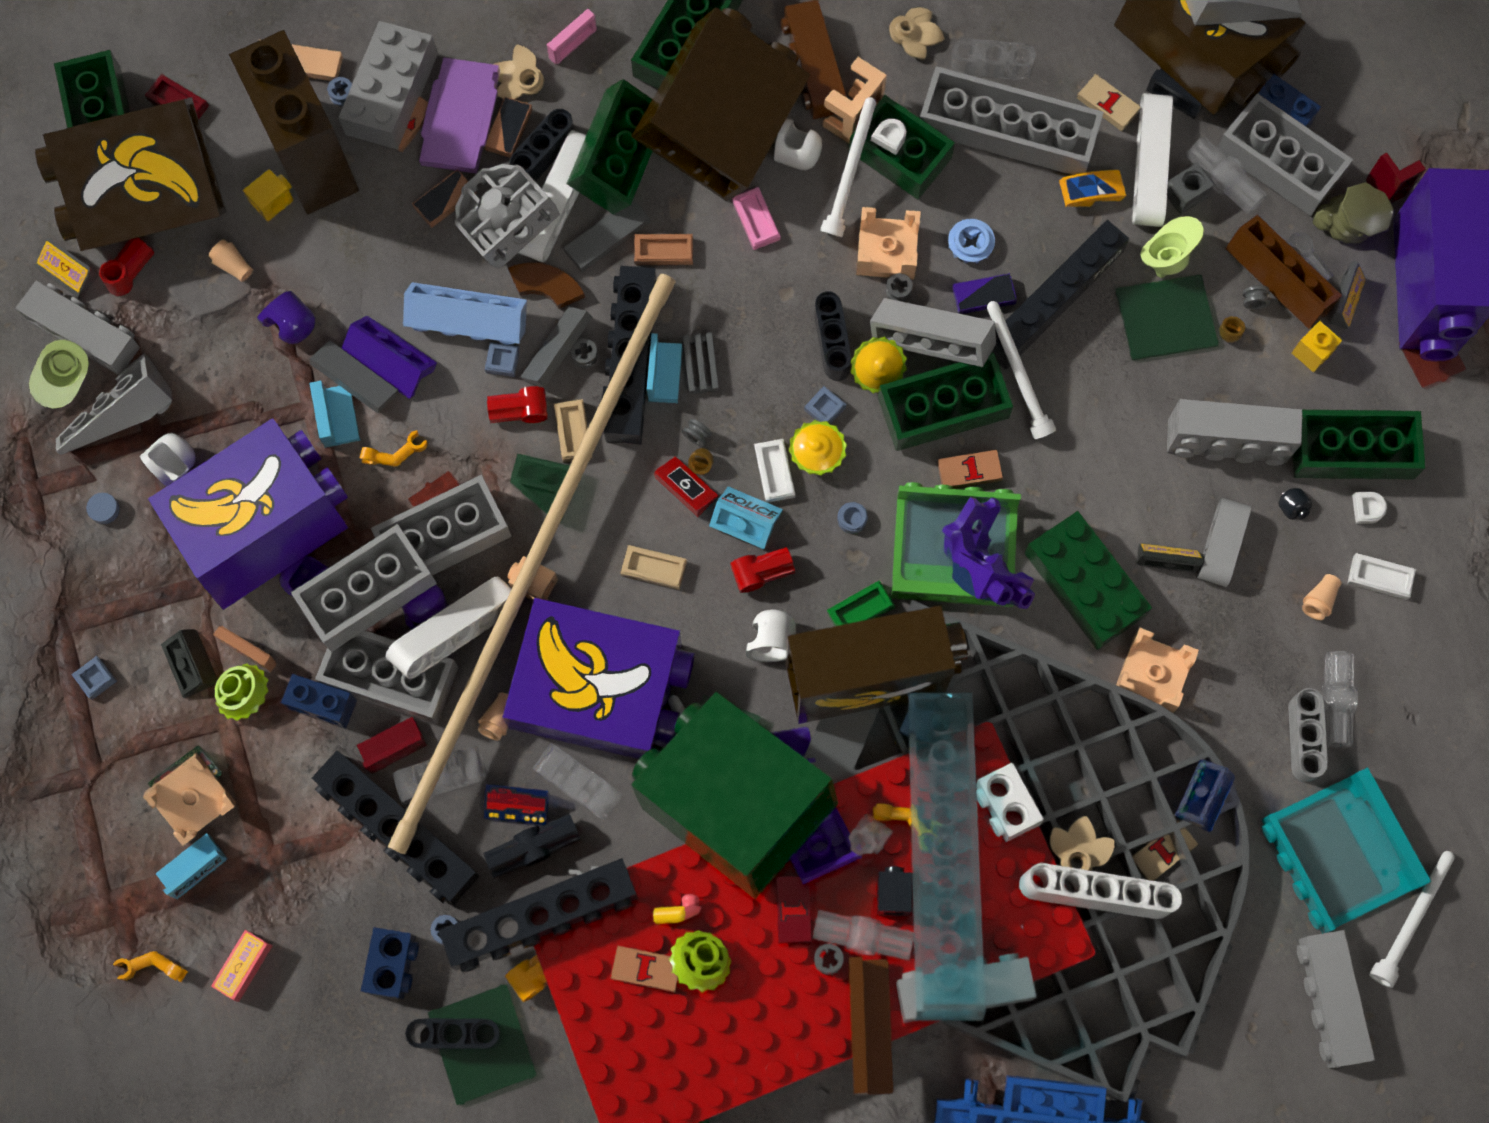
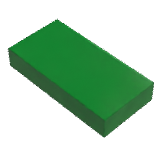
(862, 606)

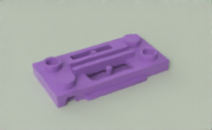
(459, 115)

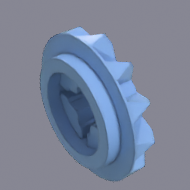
(971, 228)

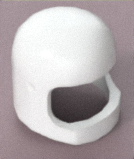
(797, 147)
(169, 458)
(772, 630)

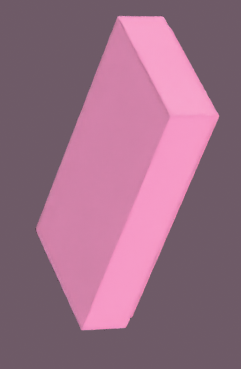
(571, 37)
(756, 218)

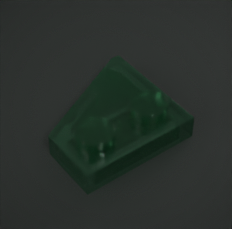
(538, 479)

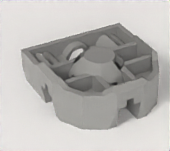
(492, 224)

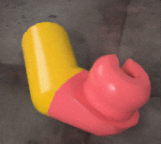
(678, 913)

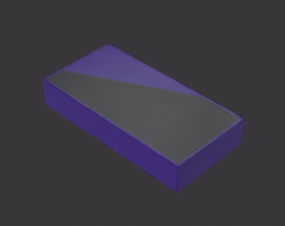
(976, 294)

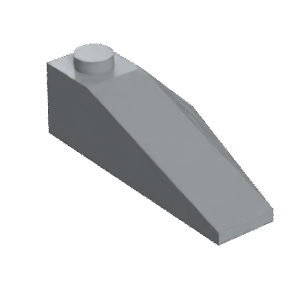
(1230, 11)
(134, 399)

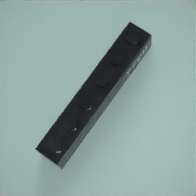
(1062, 288)

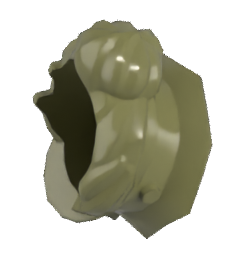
(1356, 214)

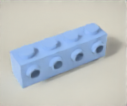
(464, 313)

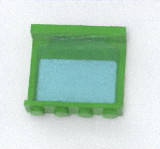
(919, 560)

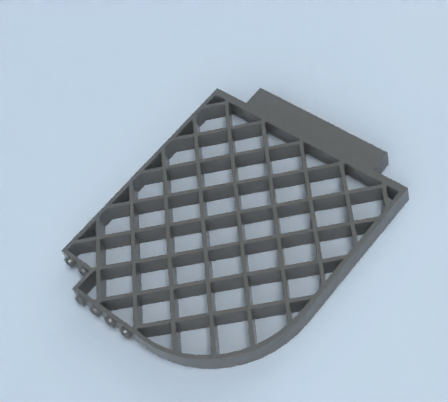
(840, 742)

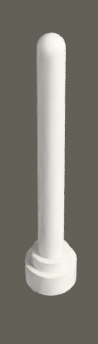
(834, 222)
(1040, 423)
(1386, 970)

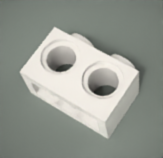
(1015, 800)

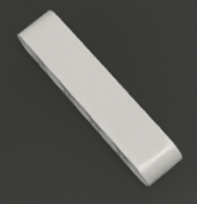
(1152, 160)
(560, 194)
(449, 629)
(1113, 886)

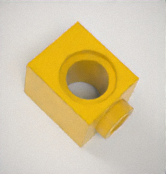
(269, 194)
(1316, 346)

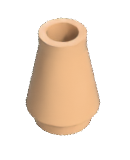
(230, 260)
(1321, 598)
(492, 723)

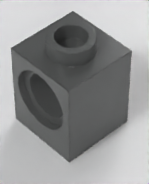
(1184, 198)

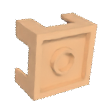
(851, 110)
(887, 244)
(1156, 670)
(189, 798)

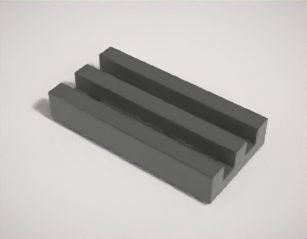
(697, 340)

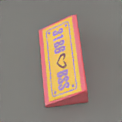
(241, 966)

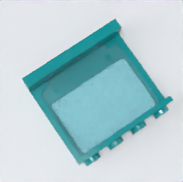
(1344, 851)

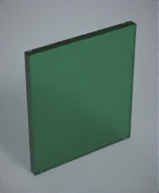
(1166, 317)
(485, 1071)

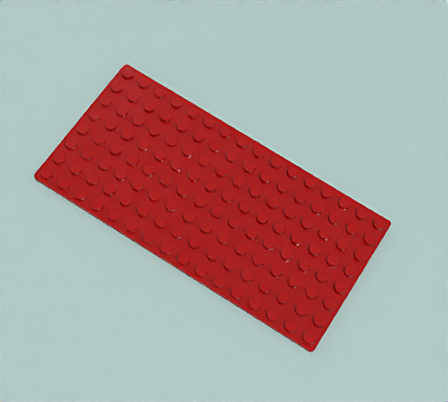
(775, 1016)

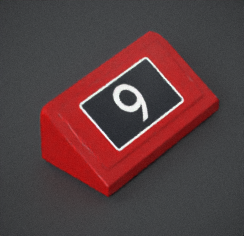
(685, 486)

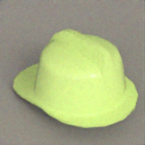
(1171, 246)
(58, 373)

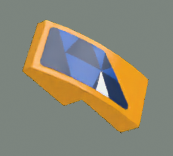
(1089, 187)

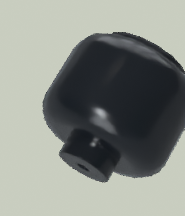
(1295, 503)

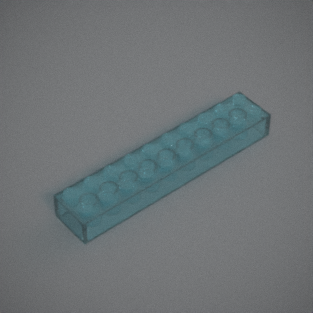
(945, 858)

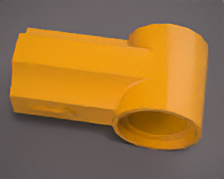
(527, 978)

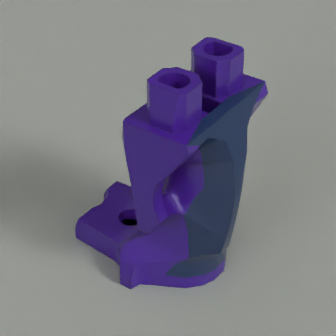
(974, 567)

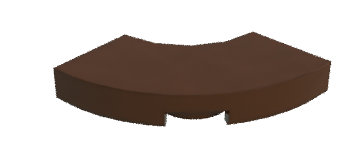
(546, 281)

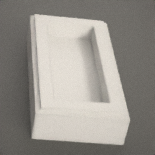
(774, 470)
(1381, 576)

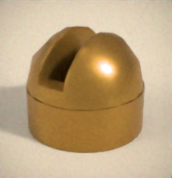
(1232, 329)
(701, 464)

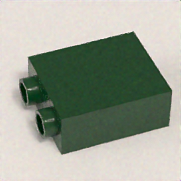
(733, 792)

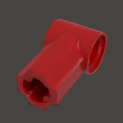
(127, 264)
(527, 406)
(754, 571)

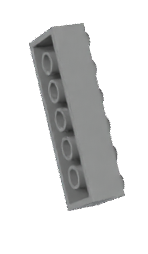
(1011, 121)

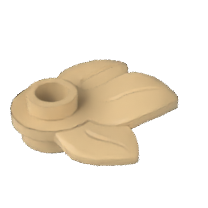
(919, 32)
(516, 73)
(1082, 844)

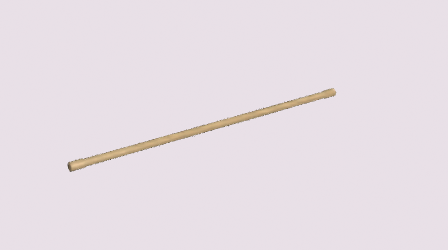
(408, 825)

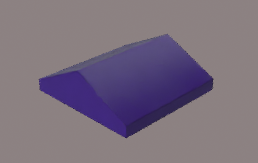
(824, 850)

